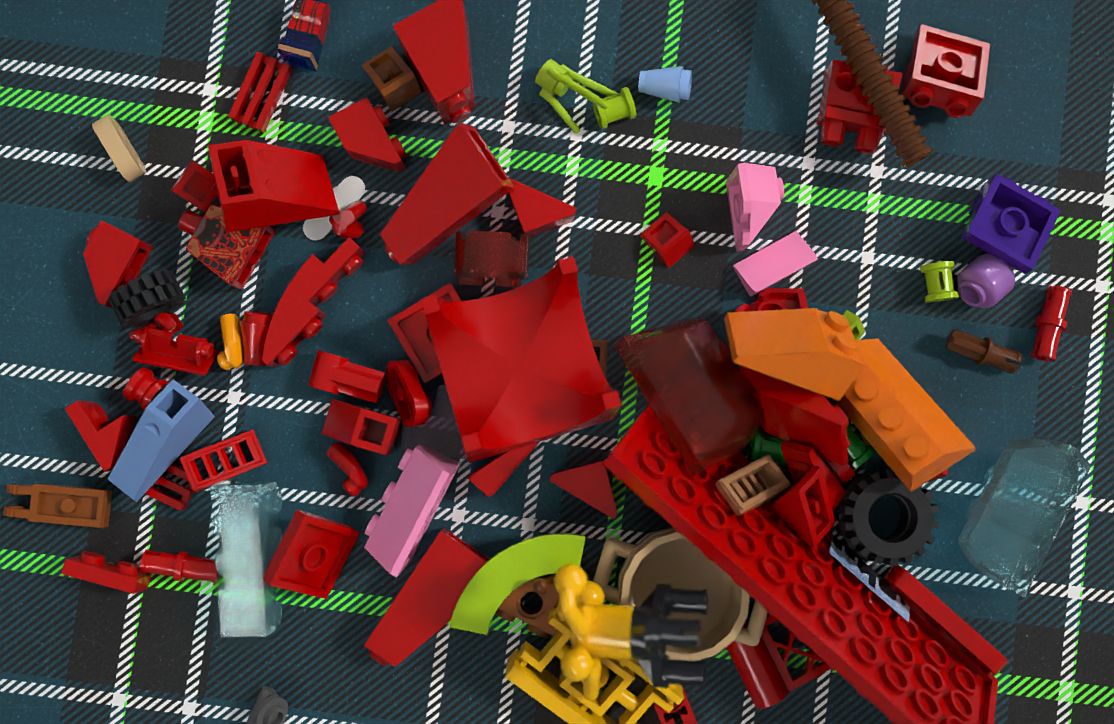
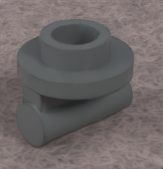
(268, 708)

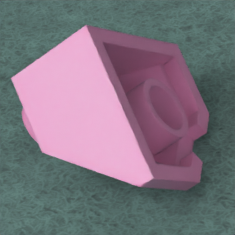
(752, 197)

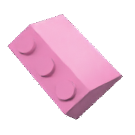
(409, 507)

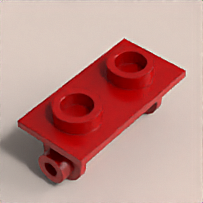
(184, 354)

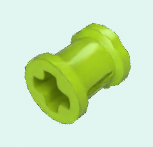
(619, 107)
(939, 281)

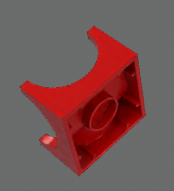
(520, 364)

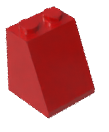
(440, 56)

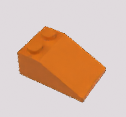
(797, 347)

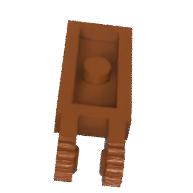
(62, 504)

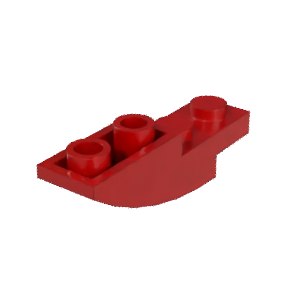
(297, 310)

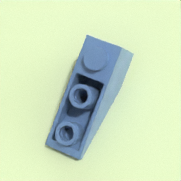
(159, 439)

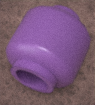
(985, 281)

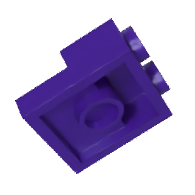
(1010, 223)

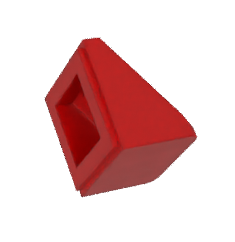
(668, 239)

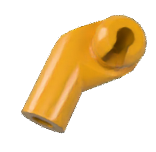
(232, 340)

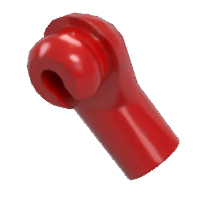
(350, 466)

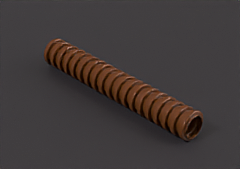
(873, 78)

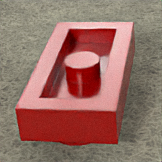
(93, 568)

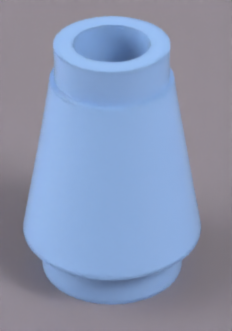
(666, 83)

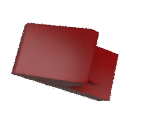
(102, 439)

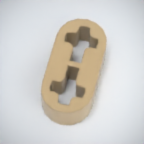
(119, 148)

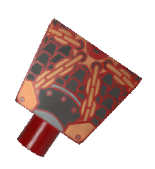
(226, 254)

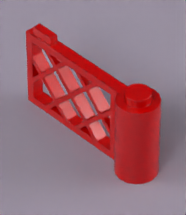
(766, 671)

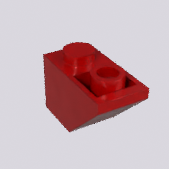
(364, 136)
(362, 427)

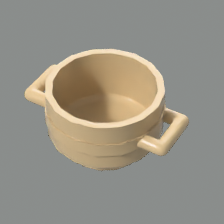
(674, 560)

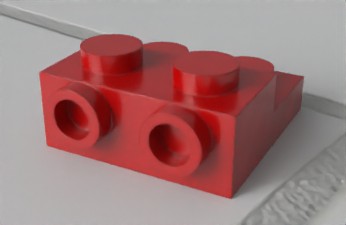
(946, 71)

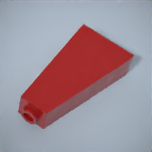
(446, 197)
(425, 599)

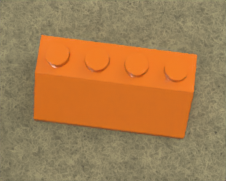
(901, 418)

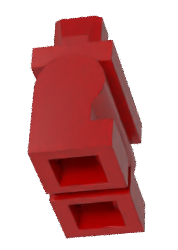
(846, 109)

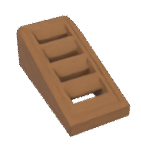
(763, 477)

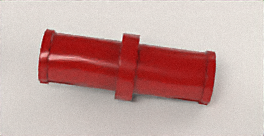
(1051, 323)
(179, 566)

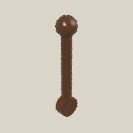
(541, 585)

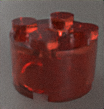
(491, 257)

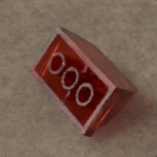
(693, 390)

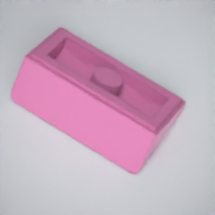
(774, 263)

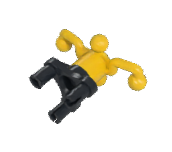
(628, 632)

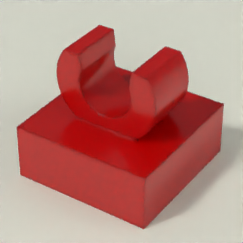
(196, 186)

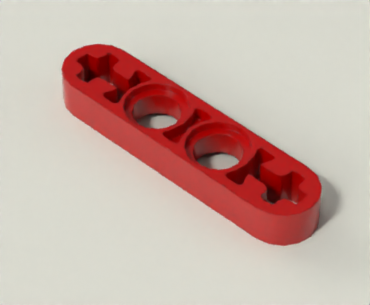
(946, 619)

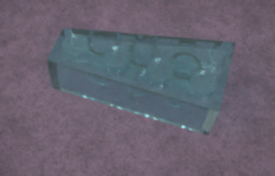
(248, 544)

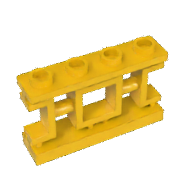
(566, 697)

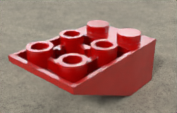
(269, 184)
(800, 415)

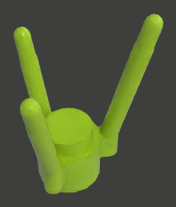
(558, 79)

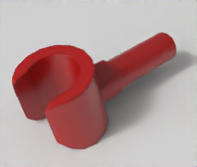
(164, 322)

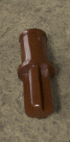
(982, 351)

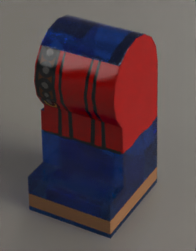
(305, 34)

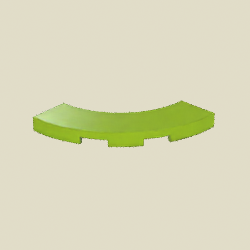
(510, 570)

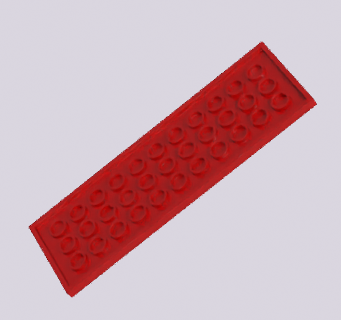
(898, 665)

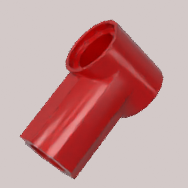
(339, 375)

